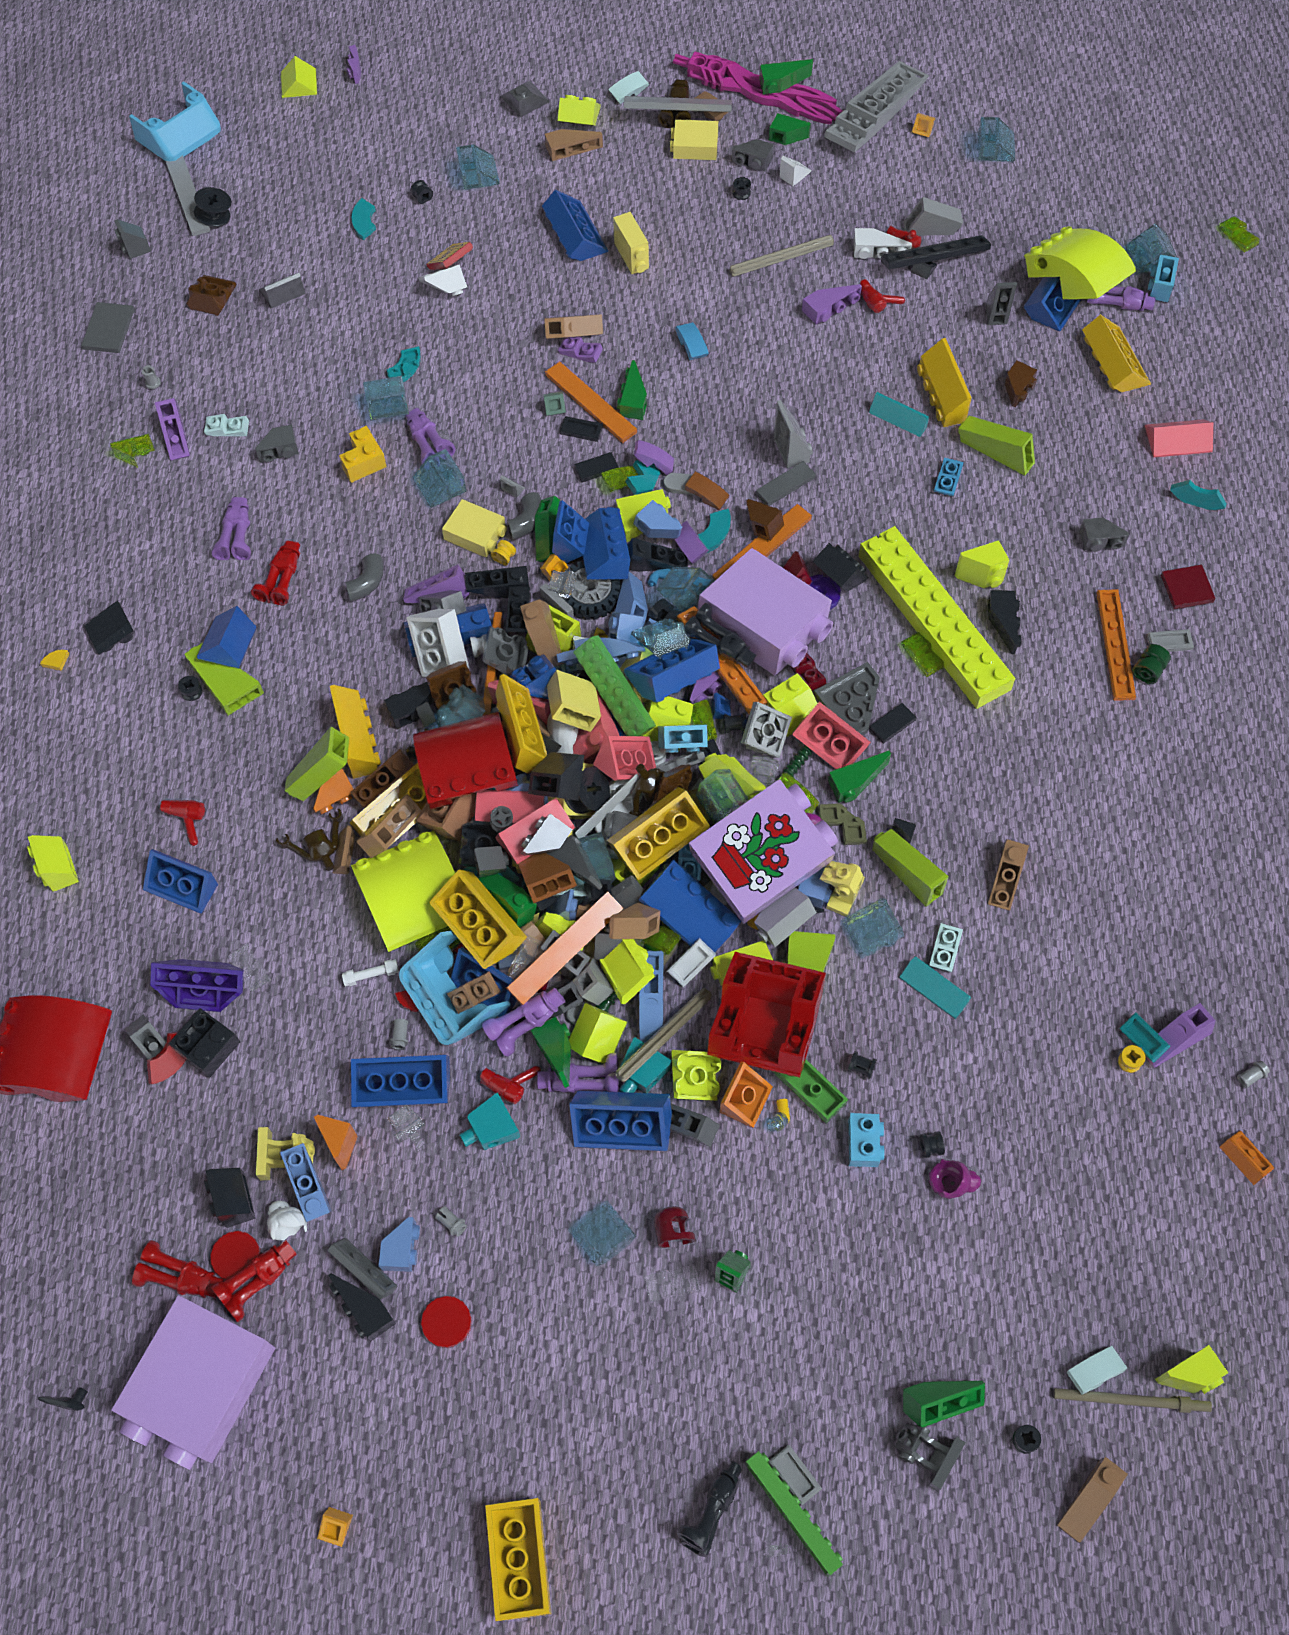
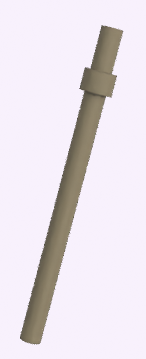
(1183, 1404)

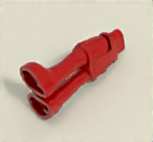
(283, 563)
(266, 1266)
(192, 1278)

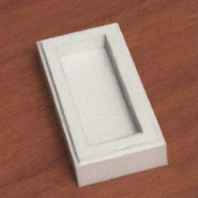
(691, 962)

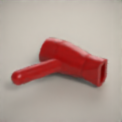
(905, 235)
(875, 300)
(189, 811)
(508, 1089)

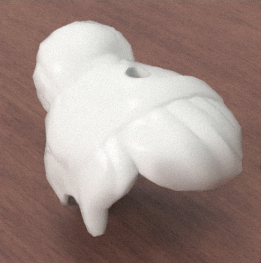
(284, 1220)

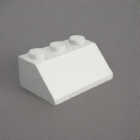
(436, 639)

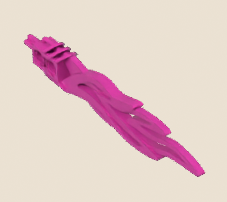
(713, 69)

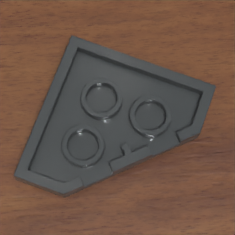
(852, 696)

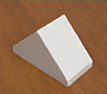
(792, 170)

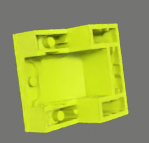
(1084, 261)
(401, 885)

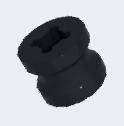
(742, 188)
(421, 191)
(192, 693)
(932, 1144)
(1023, 1443)

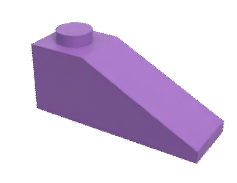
(172, 428)
(447, 580)

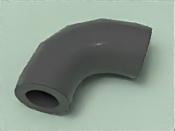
(525, 521)
(368, 580)

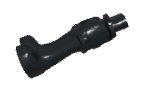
(731, 644)
(719, 1497)

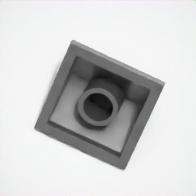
(283, 290)

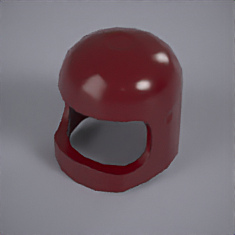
(664, 1227)

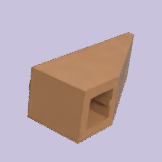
(573, 326)
(1008, 874)

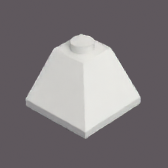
(446, 280)

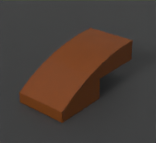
(707, 490)

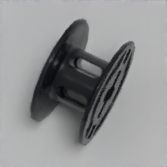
(212, 206)
(593, 792)

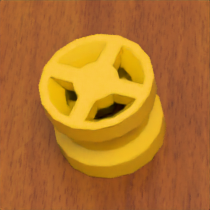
(503, 552)
(1127, 1063)

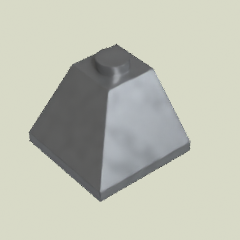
(524, 98)

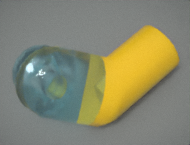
(782, 1117)

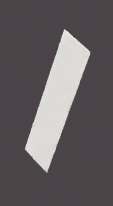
(607, 807)

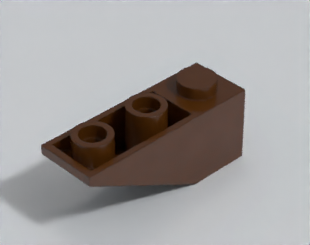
(382, 778)

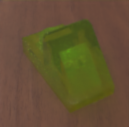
(129, 448)

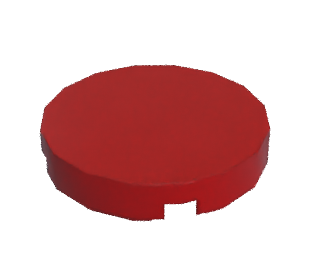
(233, 1253)
(446, 1322)

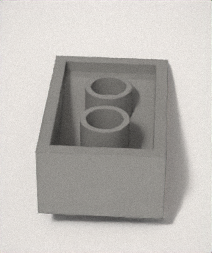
(790, 437)

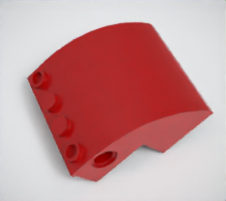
(464, 759)
(766, 1014)
(50, 1046)

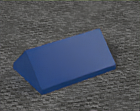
(228, 638)
(178, 881)
(467, 969)

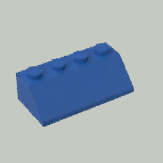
(573, 226)
(1048, 306)
(606, 546)
(472, 623)
(659, 677)
(689, 908)
(400, 1080)
(621, 1120)

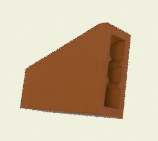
(546, 876)

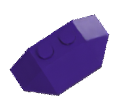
(197, 983)

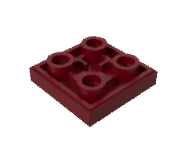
(1188, 586)

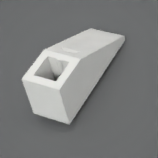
(874, 243)

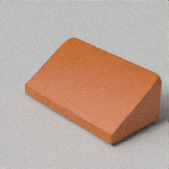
(1246, 1157)

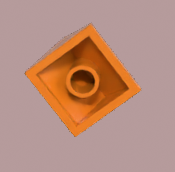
(745, 1096)
(339, 1138)

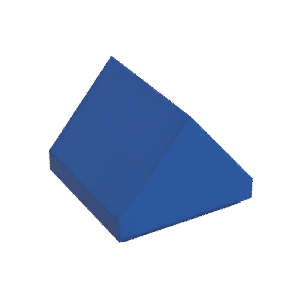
(720, 706)

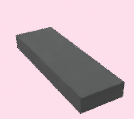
(785, 483)
(363, 1268)

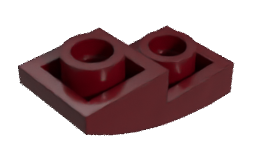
(809, 673)

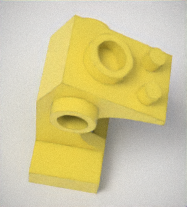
(847, 883)
(269, 1151)

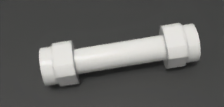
(350, 977)

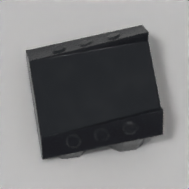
(109, 628)
(476, 835)

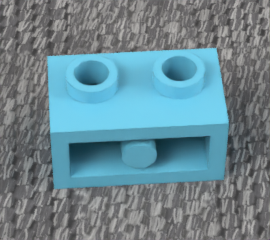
(1163, 278)
(682, 736)
(865, 1140)

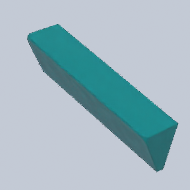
(899, 414)
(935, 987)

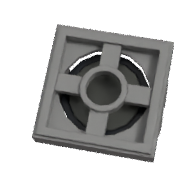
(761, 730)

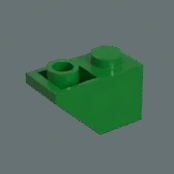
(788, 130)

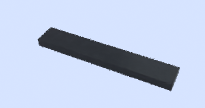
(935, 252)

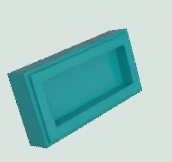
(1145, 1037)

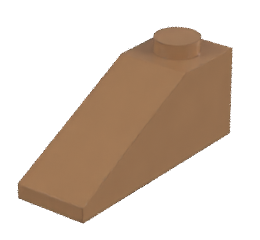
(567, 143)
(542, 630)
(389, 826)
(1092, 1499)

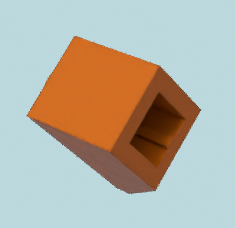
(332, 791)

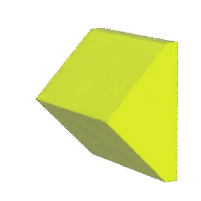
(298, 79)
(596, 1033)

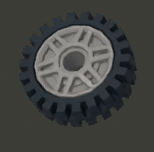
(595, 602)

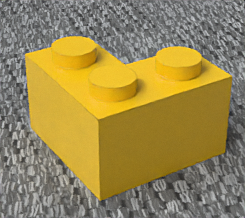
(364, 457)

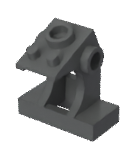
(942, 1458)

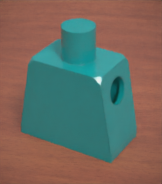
(649, 1073)
(490, 1125)

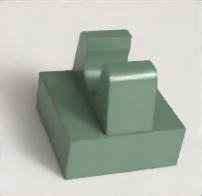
(554, 403)

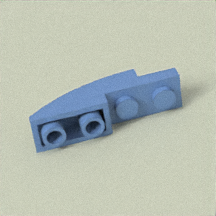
(616, 647)
(651, 999)

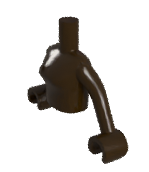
(647, 785)
(318, 844)

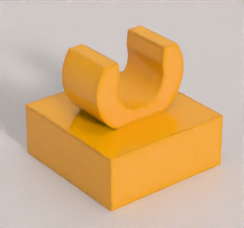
(923, 125)
(551, 564)

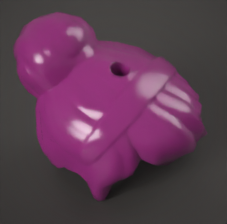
(957, 1172)

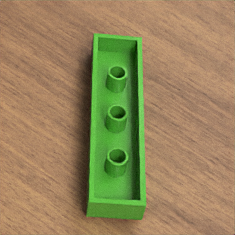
(614, 687)
(815, 1091)
(796, 1517)

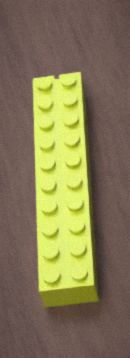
(936, 617)

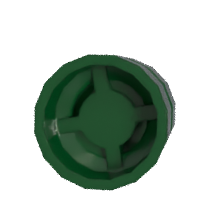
(1151, 663)

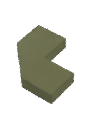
(837, 815)

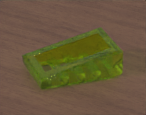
(702, 715)

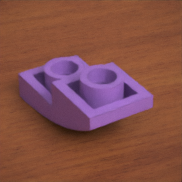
(354, 69)
(577, 349)
(650, 454)
(691, 543)

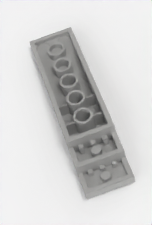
(875, 106)

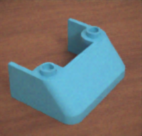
(180, 133)
(428, 987)

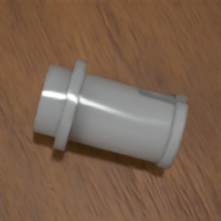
(151, 379)
(398, 1039)
(1253, 1074)
(451, 1221)

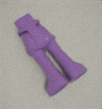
(1127, 298)
(421, 429)
(235, 519)
(536, 1012)
(607, 1071)

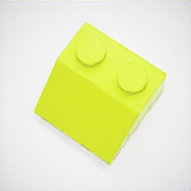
(983, 565)
(793, 699)
(668, 713)
(1196, 1373)

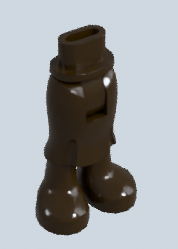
(678, 89)

